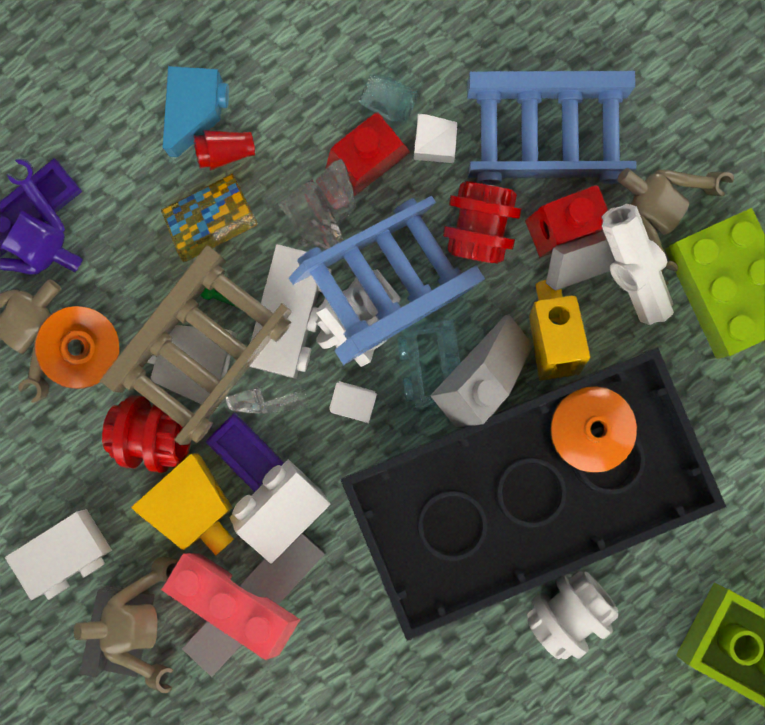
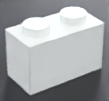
(278, 511)
(58, 554)

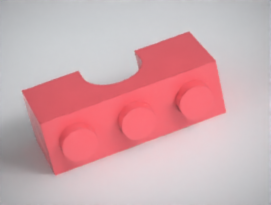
(241, 615)

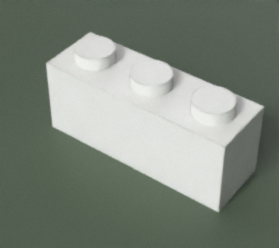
(289, 353)

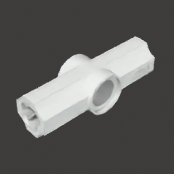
(637, 264)

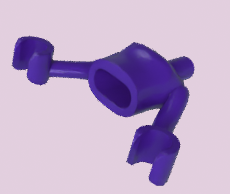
(33, 239)

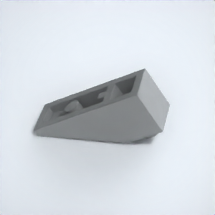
(484, 375)

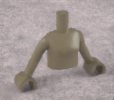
(661, 204)
(21, 324)
(130, 627)

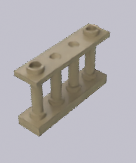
(156, 341)

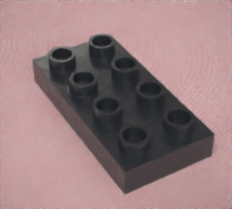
(505, 513)

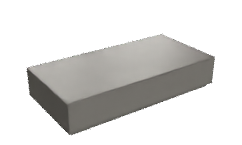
(579, 261)

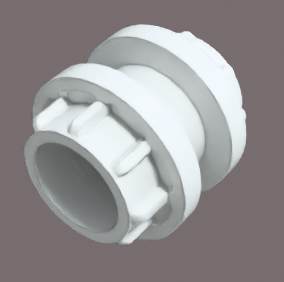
(572, 615)

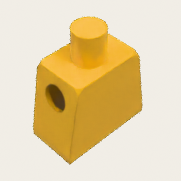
(558, 348)
(188, 506)

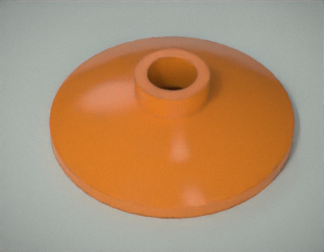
(98, 344)
(573, 435)

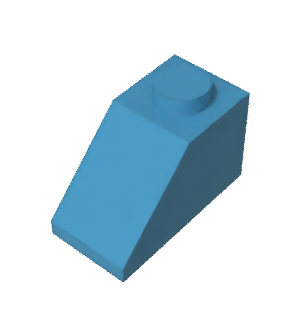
(191, 106)

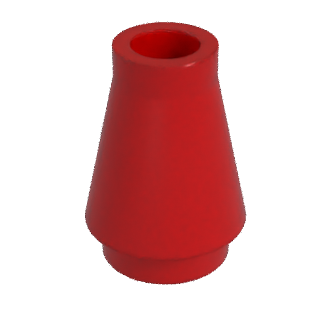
(222, 148)

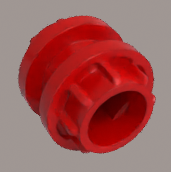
(481, 222)
(142, 433)

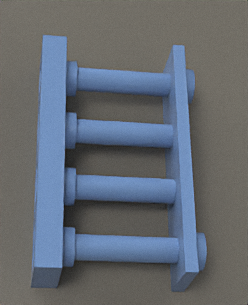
(529, 90)
(391, 316)

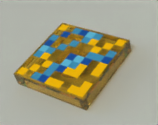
(208, 217)

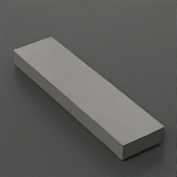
(213, 647)

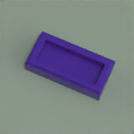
(243, 451)

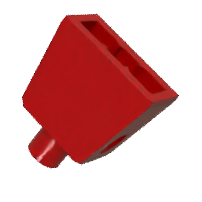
(368, 151)
(567, 219)

